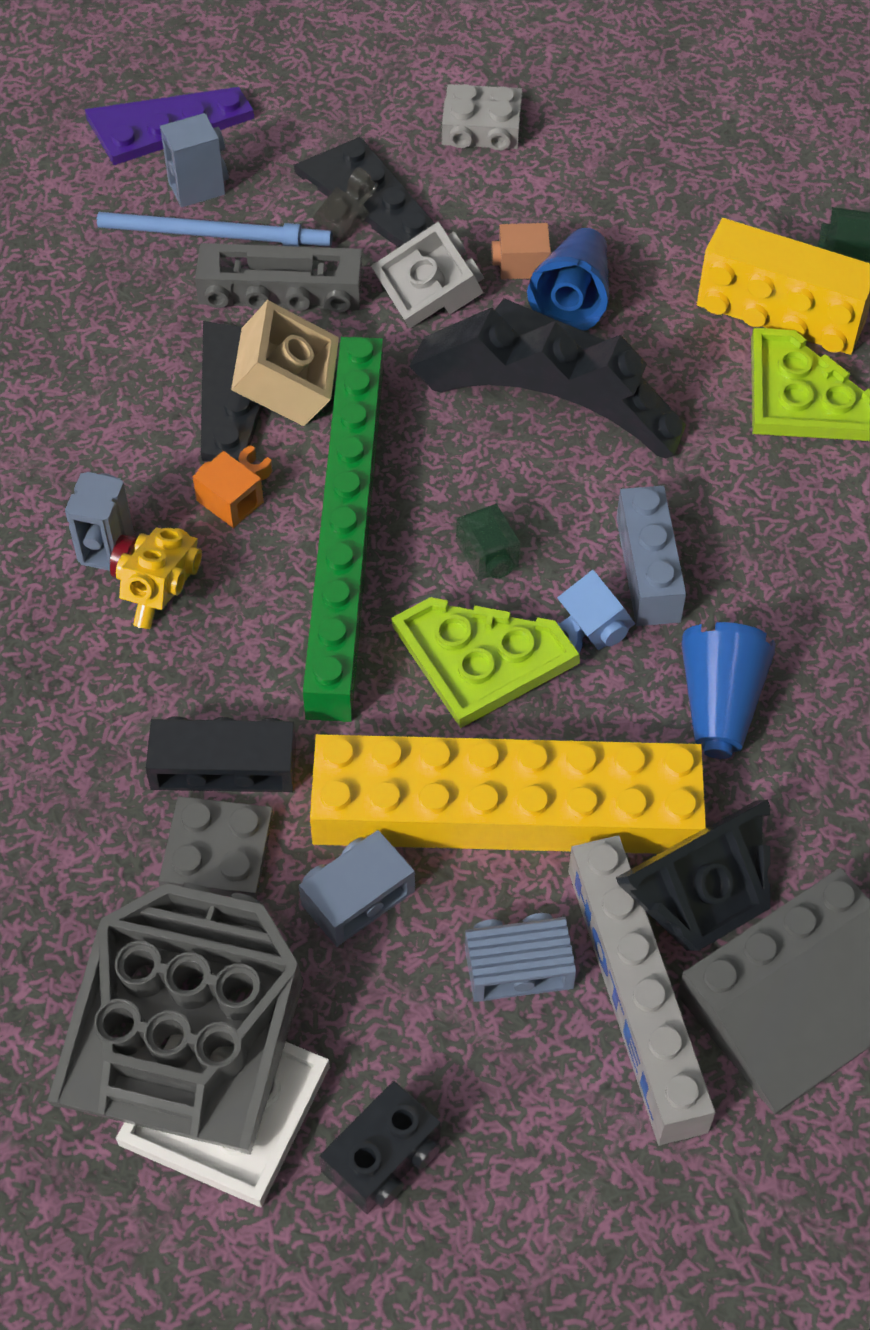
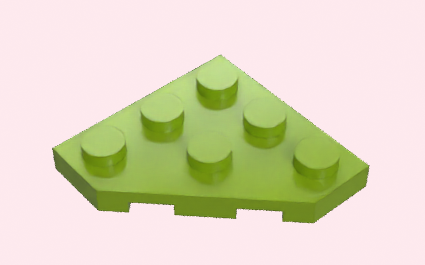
(803, 392)
(482, 654)

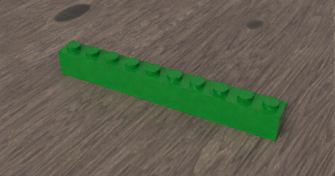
(344, 533)

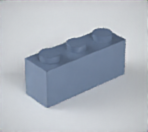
(650, 556)

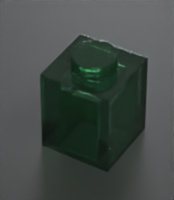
(847, 233)
(488, 542)

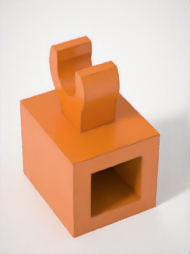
(232, 487)

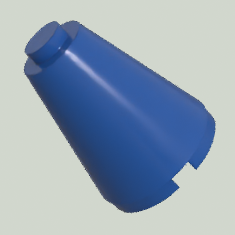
(573, 281)
(724, 683)

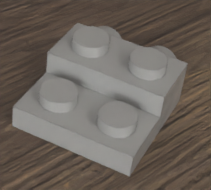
(481, 116)
(429, 275)

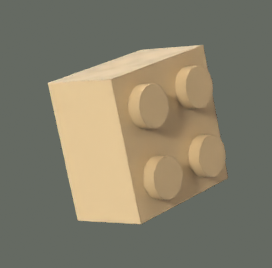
(285, 363)

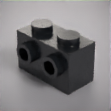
(382, 1148)

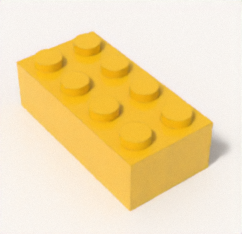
(785, 285)

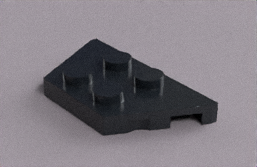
(707, 880)

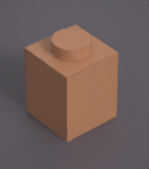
(520, 249)

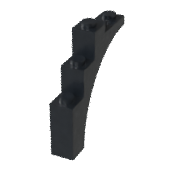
(549, 361)

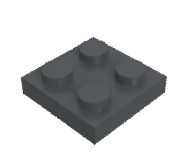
(217, 845)

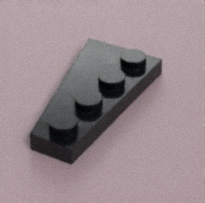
(390, 209)
(226, 416)

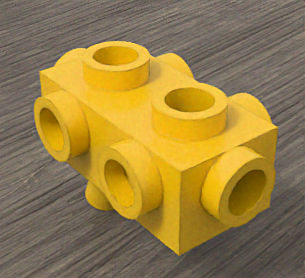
(157, 570)

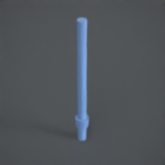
(288, 235)

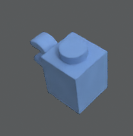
(593, 613)

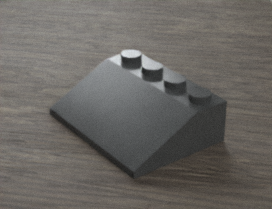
(790, 991)

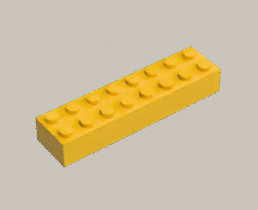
(505, 792)

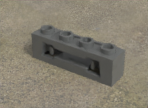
(280, 276)

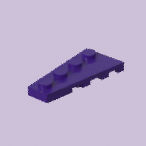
(135, 130)

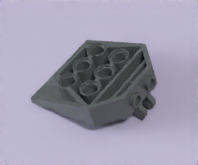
(181, 1089)

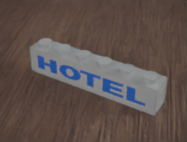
(640, 994)

